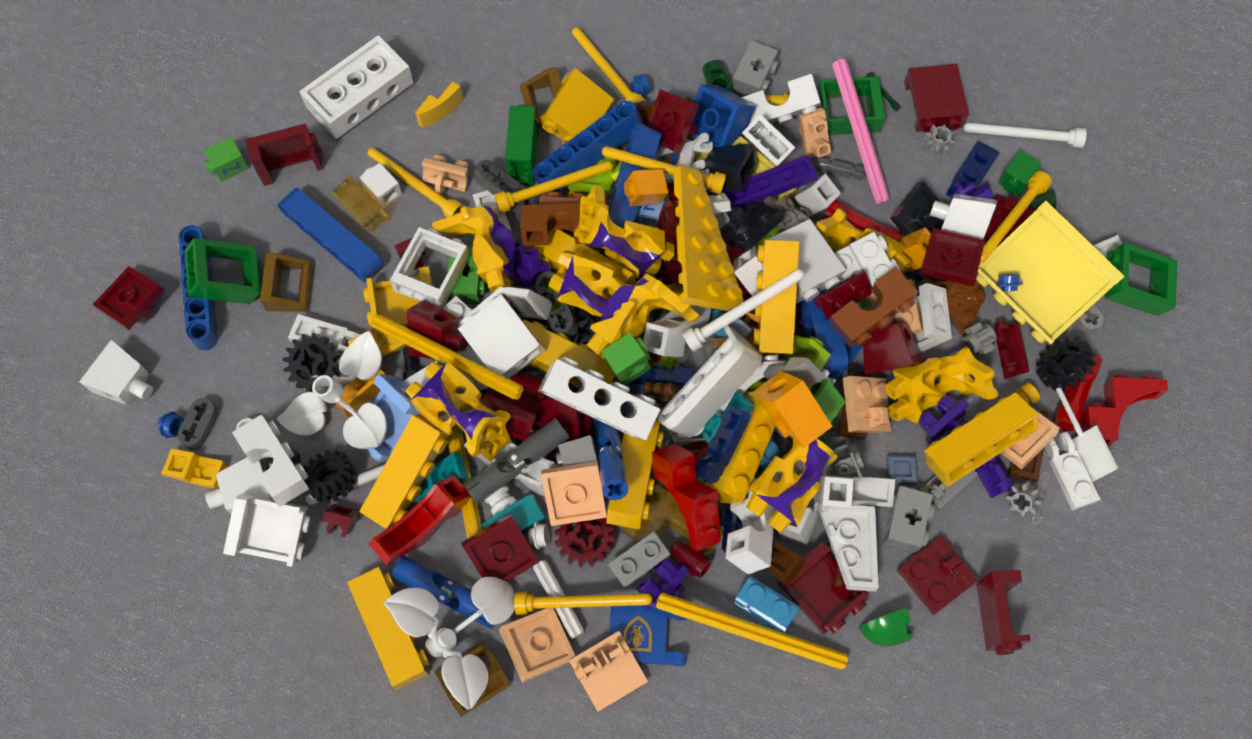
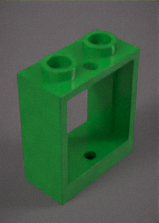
(865, 87)
(521, 143)
(197, 273)
(1162, 280)

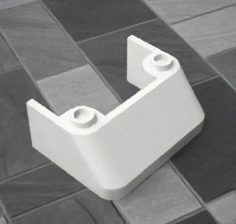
(711, 385)

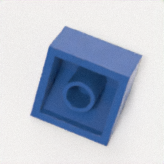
(721, 115)

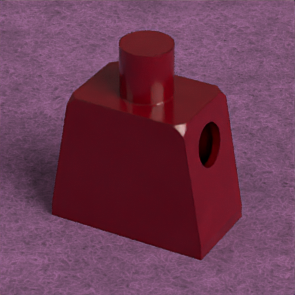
(436, 325)
(890, 349)
(573, 421)

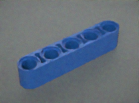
(642, 142)
(587, 146)
(330, 234)
(206, 319)
(820, 328)

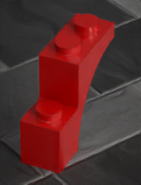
(1118, 395)
(696, 501)
(417, 526)

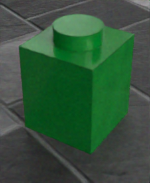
(1018, 173)

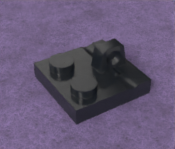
(915, 211)
(749, 225)

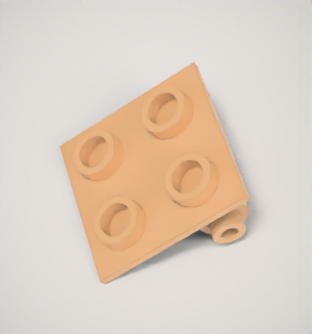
(608, 671)

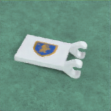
(686, 155)

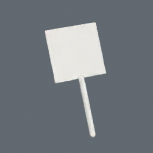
(1090, 446)

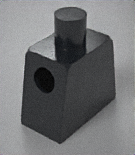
(735, 161)

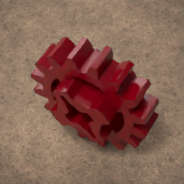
(573, 539)

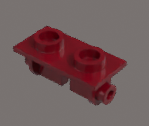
(854, 288)
(1011, 349)

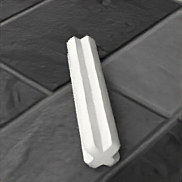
(553, 588)

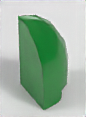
(888, 629)

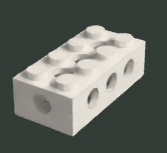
(357, 87)
(641, 408)

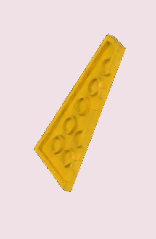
(706, 267)

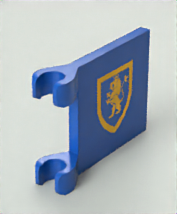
(646, 634)

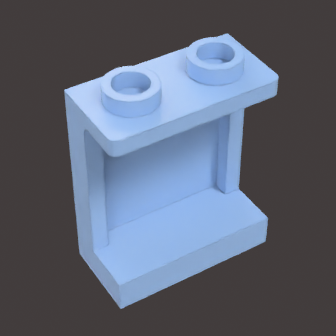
(397, 410)

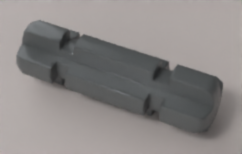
(840, 168)

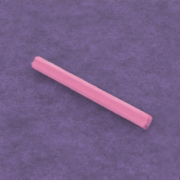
(860, 131)

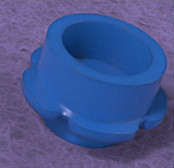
(640, 85)
(1009, 282)
(169, 424)

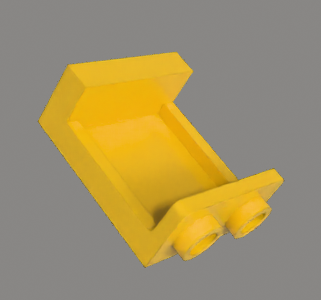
(574, 106)
(389, 303)

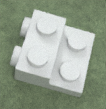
(868, 256)

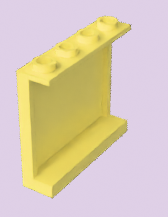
(1058, 273)

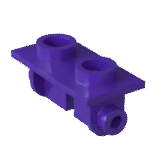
(994, 477)

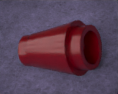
(696, 562)

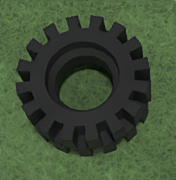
(335, 486)

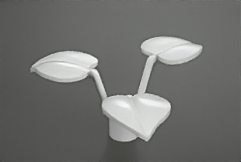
(368, 425)
(415, 613)

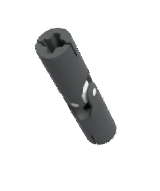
(527, 453)

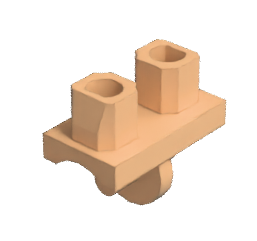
(815, 133)
(444, 174)

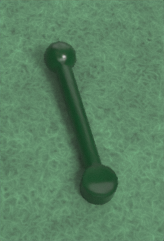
(893, 104)

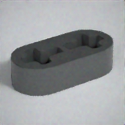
(196, 423)

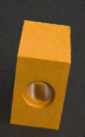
(792, 408)

